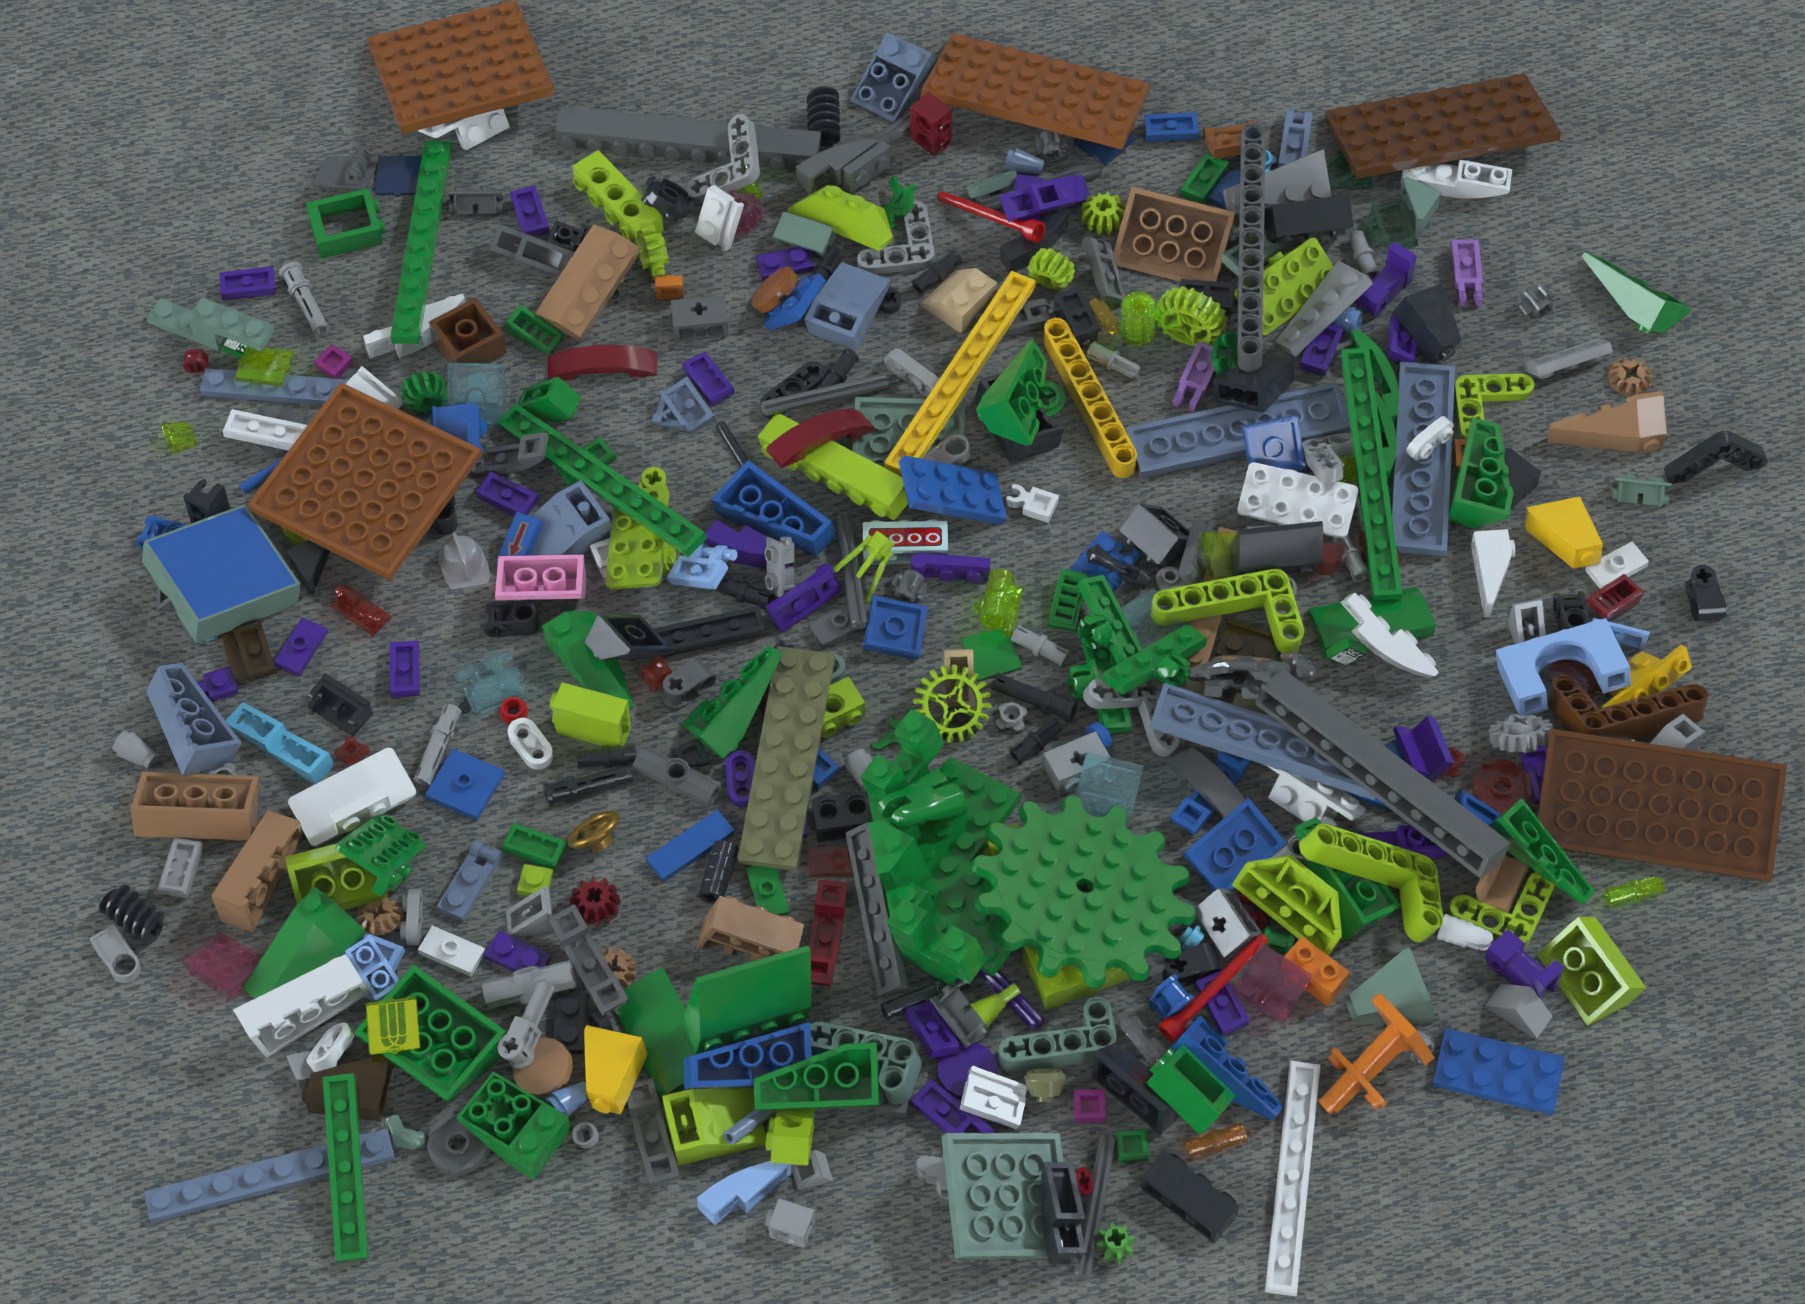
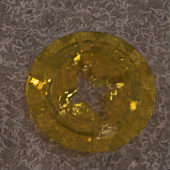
(1106, 315)

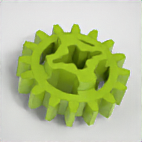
(652, 250)

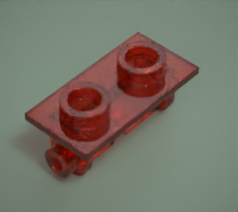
(359, 610)

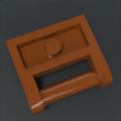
(1225, 140)

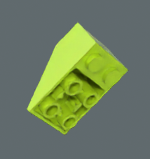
(702, 1116)

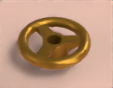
(596, 831)

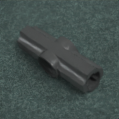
(691, 784)

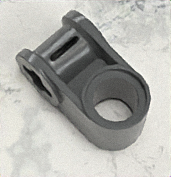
(686, 684)

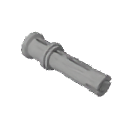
(300, 289)

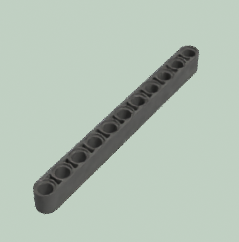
(1251, 248)

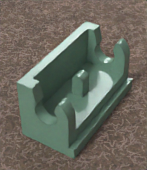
(804, 233)

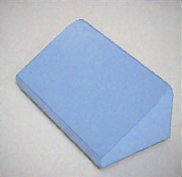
(1628, 635)

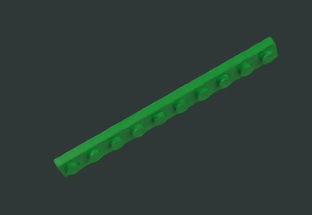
(421, 243)
(1371, 474)
(607, 483)

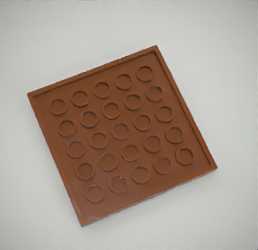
(460, 66)
(365, 480)

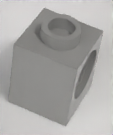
(790, 1223)

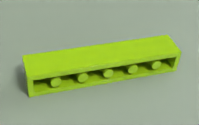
(844, 472)

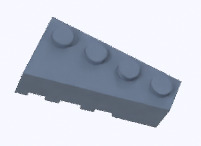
(190, 721)

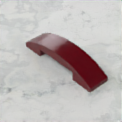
(602, 359)
(816, 431)
(827, 930)

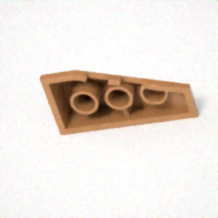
(1627, 427)

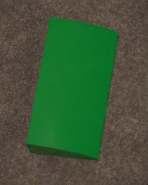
(1410, 613)
(657, 1017)

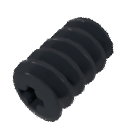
(824, 114)
(133, 914)

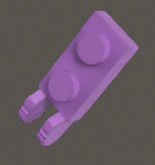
(1467, 269)
(1196, 376)

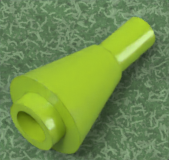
(991, 1006)

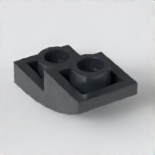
(568, 236)

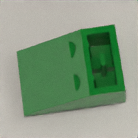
(515, 1124)

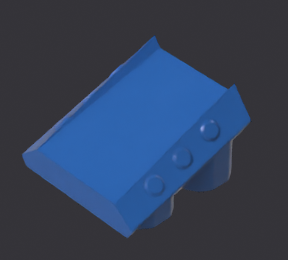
(460, 421)

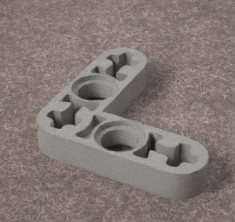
(736, 169)
(913, 247)
(1323, 453)
(1145, 704)

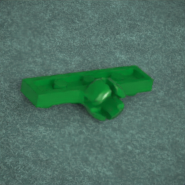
(1107, 621)
(1098, 661)
(1159, 661)

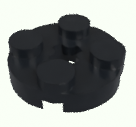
(667, 198)

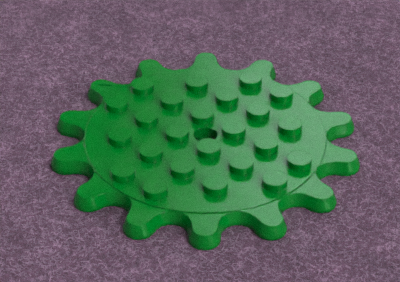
(1096, 930)

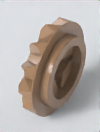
(1632, 385)
(384, 922)
(625, 965)

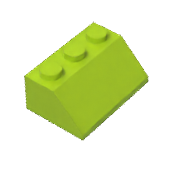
(333, 875)
(1594, 971)

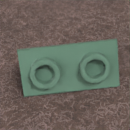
(1629, 488)

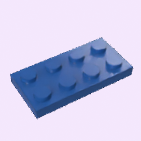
(952, 490)
(1498, 1071)

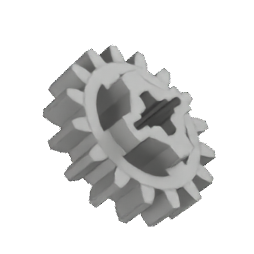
(1520, 733)

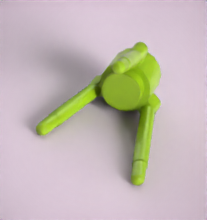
(878, 548)

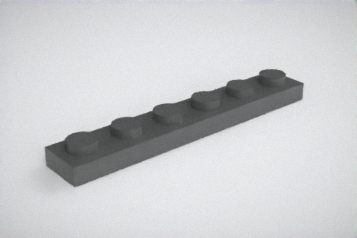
(883, 950)

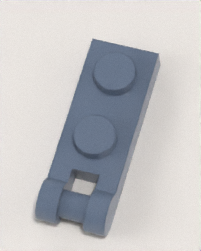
(1295, 136)
(469, 881)

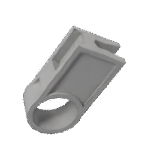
(940, 452)
(112, 949)

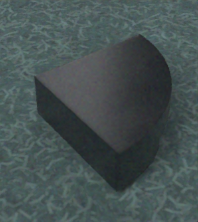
(692, 753)

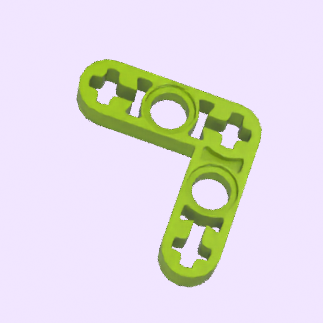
(1479, 393)
(1517, 920)

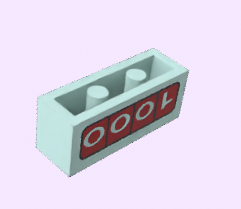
(909, 538)

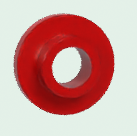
(510, 704)

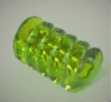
(1138, 319)

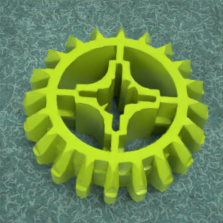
(1190, 316)
(961, 679)

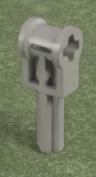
(523, 1031)

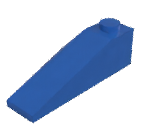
(1209, 1048)

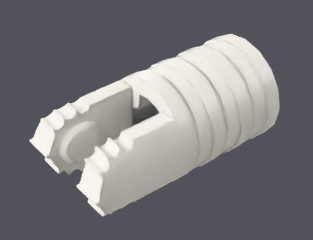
(1464, 934)

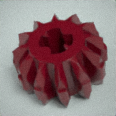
(596, 891)

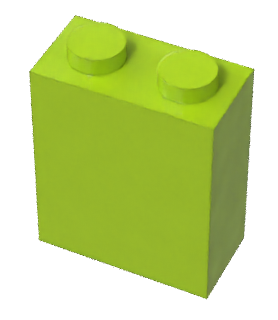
(590, 716)

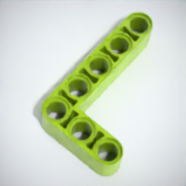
(1236, 601)
(1387, 864)

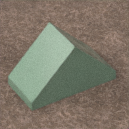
(1419, 202)

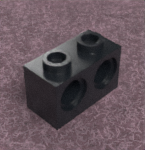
(841, 807)

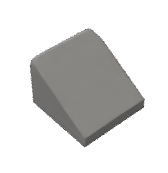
(300, 1067)
(813, 1174)

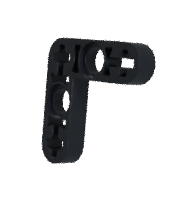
(1723, 446)

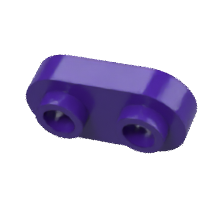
(739, 780)

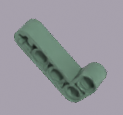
(1056, 1040)
(891, 1067)

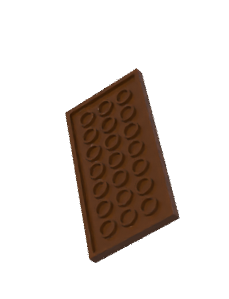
(1441, 125)
(1662, 804)

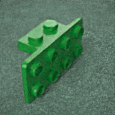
(383, 850)

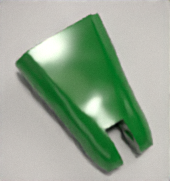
(923, 800)

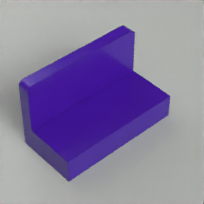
(1424, 748)

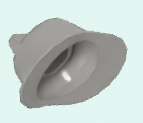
(463, 562)

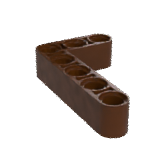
(1627, 719)

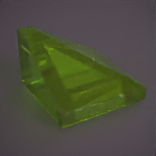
(178, 436)

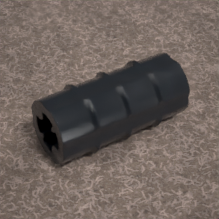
(718, 871)

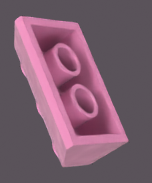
(540, 577)

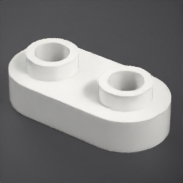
(1425, 442)
(531, 745)
(330, 1047)

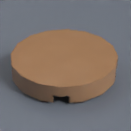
(548, 1071)

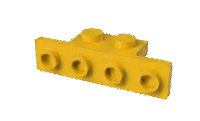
(1652, 674)

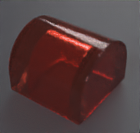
(1331, 558)

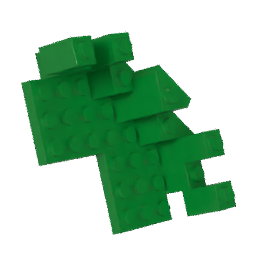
(929, 862)

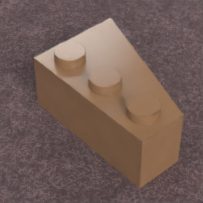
(748, 929)

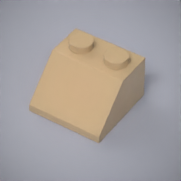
(961, 298)

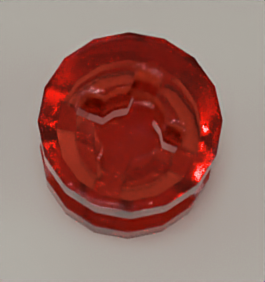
(655, 673)

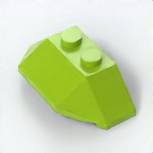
(847, 215)
(1293, 899)

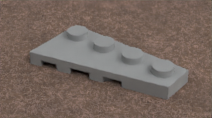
(1289, 183)
(1325, 304)

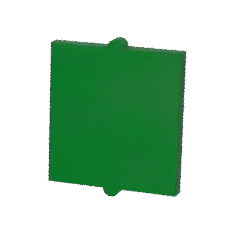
(992, 654)

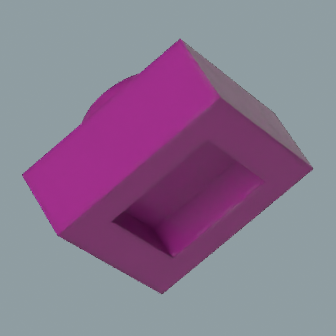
(333, 362)
(1089, 1106)

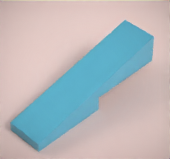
(281, 744)

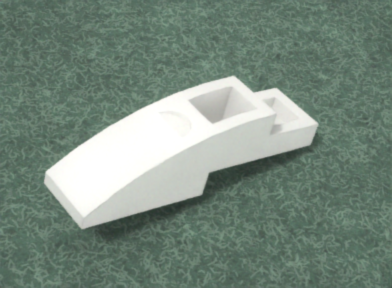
(1464, 180)
(379, 341)
(1394, 648)

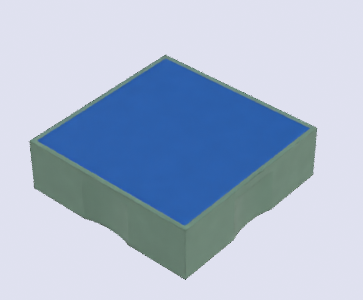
(220, 573)

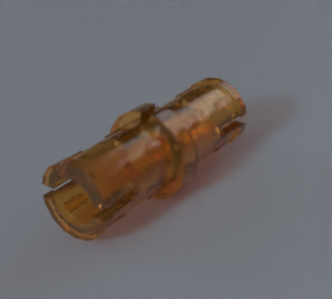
(1215, 1140)

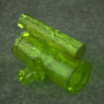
(1001, 602)

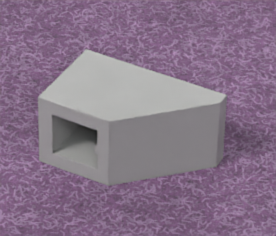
(1680, 734)

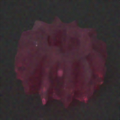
(751, 212)

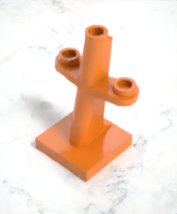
(1394, 1039)

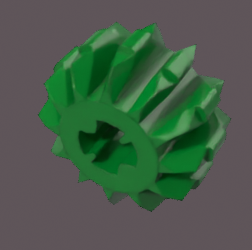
(423, 392)

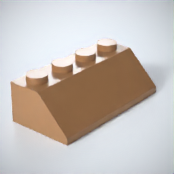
(588, 282)
(195, 806)

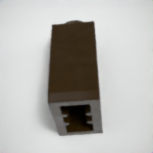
(372, 1086)

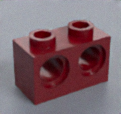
(931, 124)

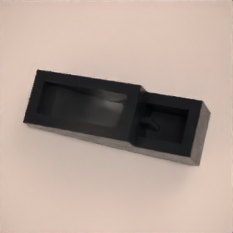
(1019, 251)
(1062, 1213)

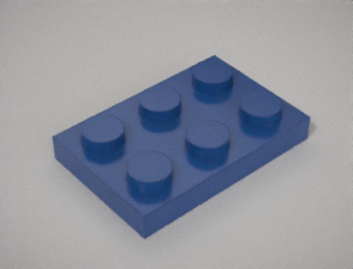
(1231, 844)

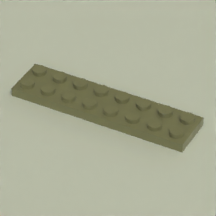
(786, 759)

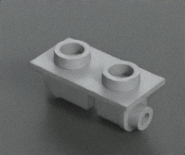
(777, 554)

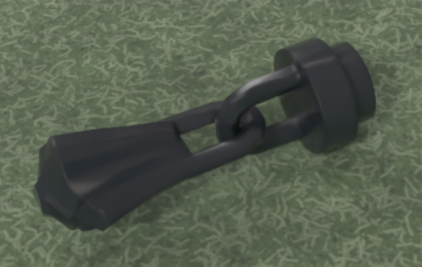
(1098, 556)

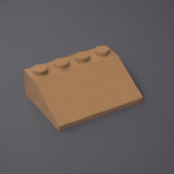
(1173, 237)

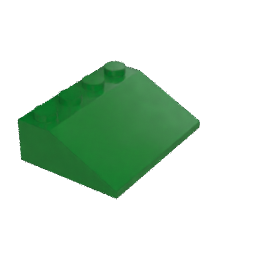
(749, 1000)
(454, 1037)

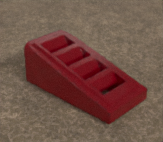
(1629, 597)

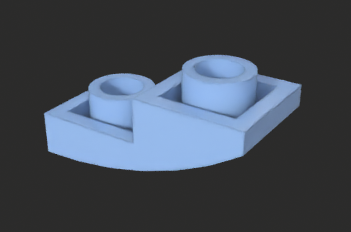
(372, 967)

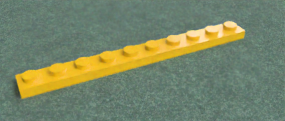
(962, 370)

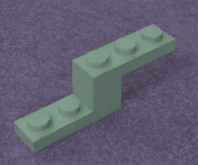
(211, 324)

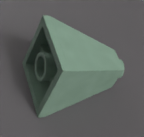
(1401, 985)

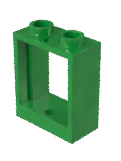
(348, 240)
(1190, 1088)

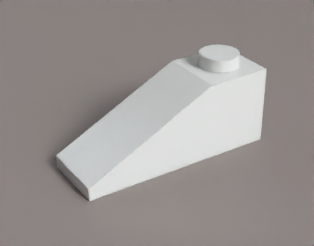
(1491, 559)

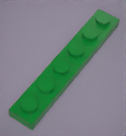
(345, 1168)

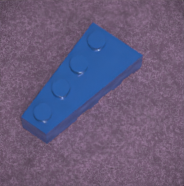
(772, 510)
(742, 1062)

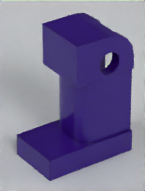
(1389, 281)
(1519, 968)

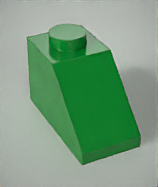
(550, 400)

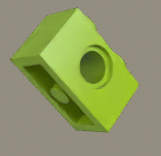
(850, 706)
(791, 1136)

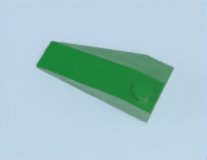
(725, 719)

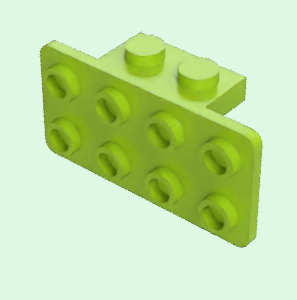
(1291, 281)
(635, 553)

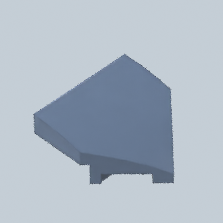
(682, 408)

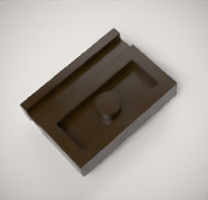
(1246, 641)
(249, 653)

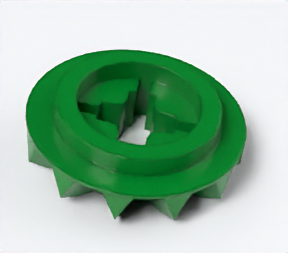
(1056, 395)

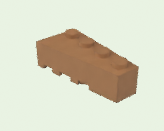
(256, 871)

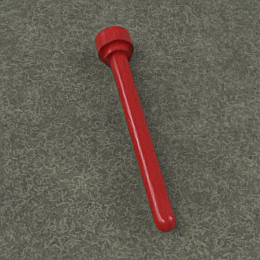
(1031, 229)
(1173, 1027)

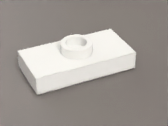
(1622, 561)
(451, 951)

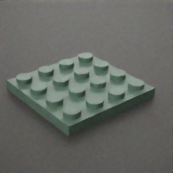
(891, 420)
(997, 1192)

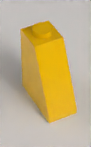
(1566, 531)
(611, 1067)

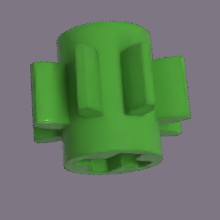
(1121, 1236)

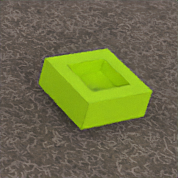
(533, 879)

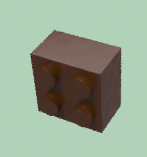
(467, 334)

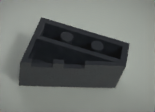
(1047, 436)

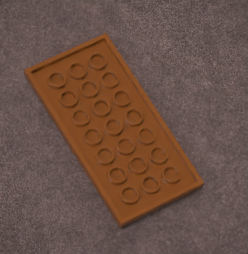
(1037, 90)

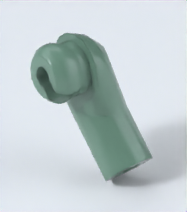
(404, 1137)

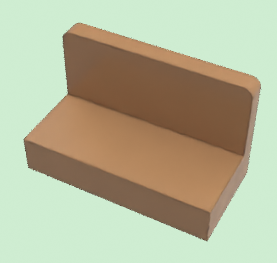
(1502, 884)

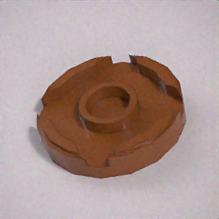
(772, 289)

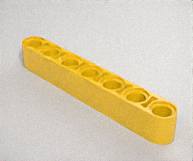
(1061, 343)

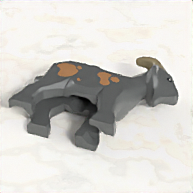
(1249, 672)

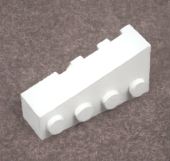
(301, 1005)

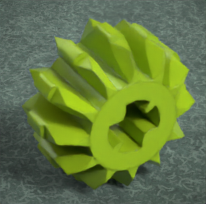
(1102, 213)
(1051, 269)

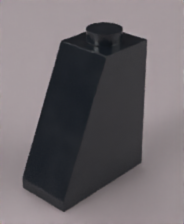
(1430, 322)
(1258, 388)

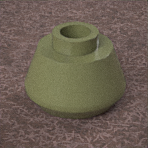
(1045, 1083)

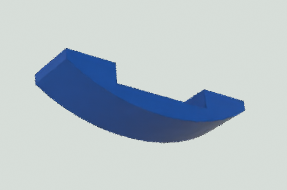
(1195, 810)

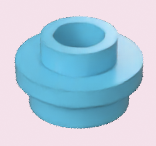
(1191, 938)

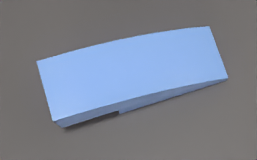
(742, 1189)

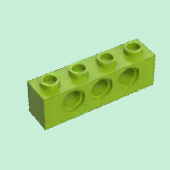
(614, 195)

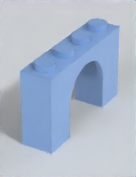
(1588, 643)

